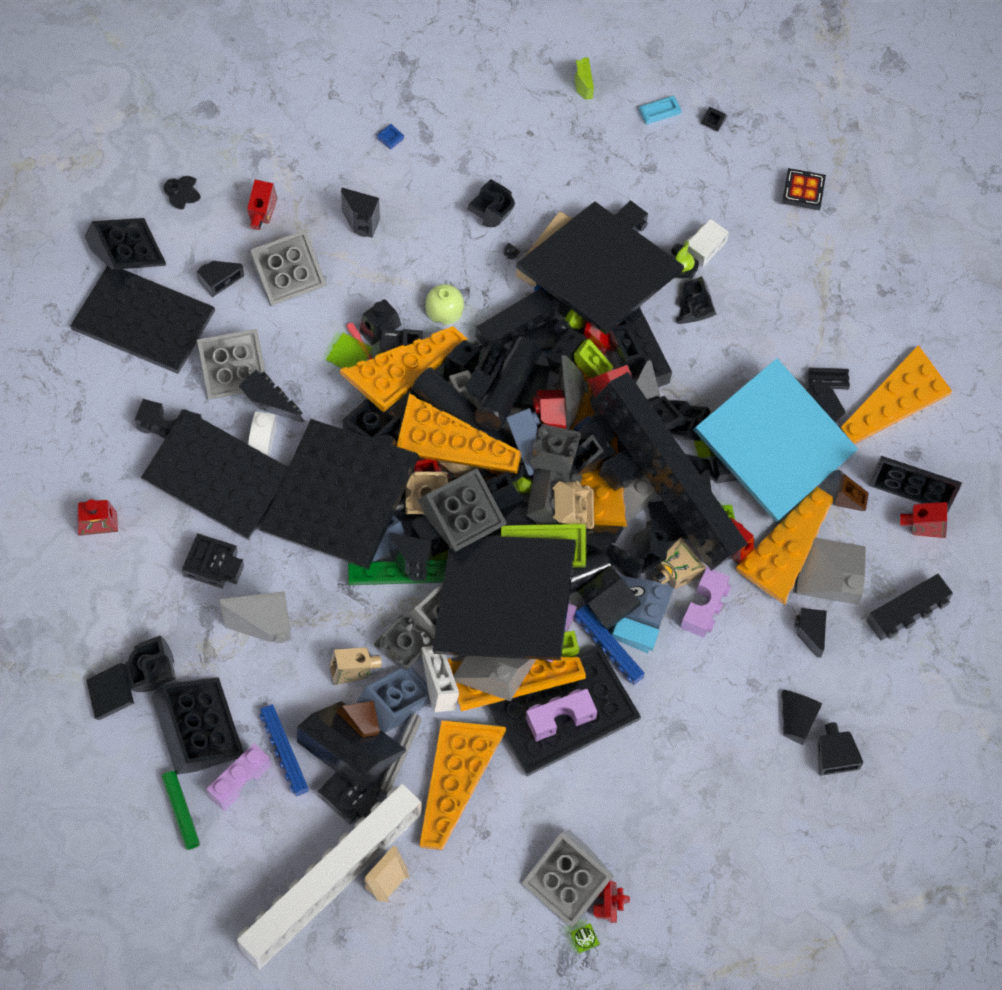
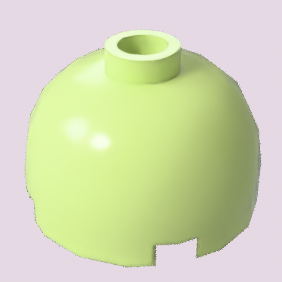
(444, 304)

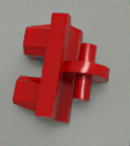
(613, 901)

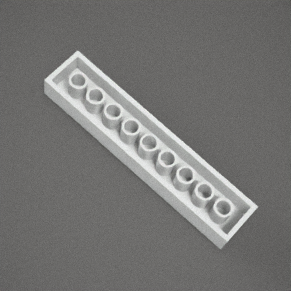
(329, 876)

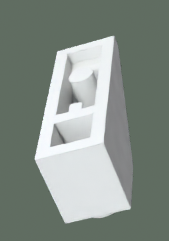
(262, 432)
(440, 681)

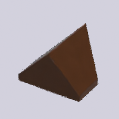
(850, 494)
(361, 718)

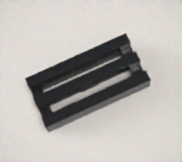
(829, 375)

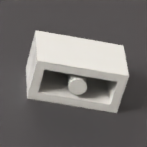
(707, 241)

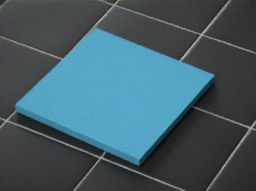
(776, 439)

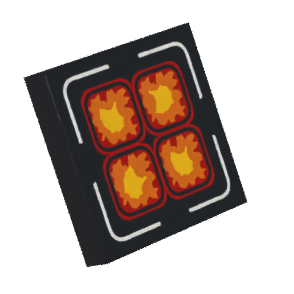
(803, 189)

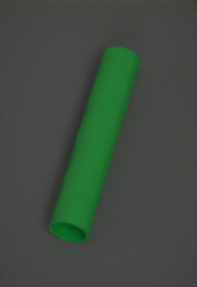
(180, 810)

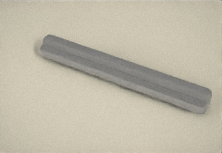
(405, 740)

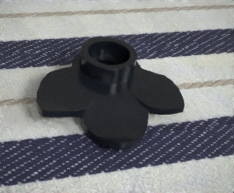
(183, 193)

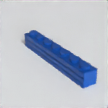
(609, 645)
(283, 750)

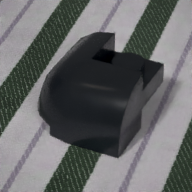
(492, 204)
(394, 338)
(693, 416)
(150, 665)

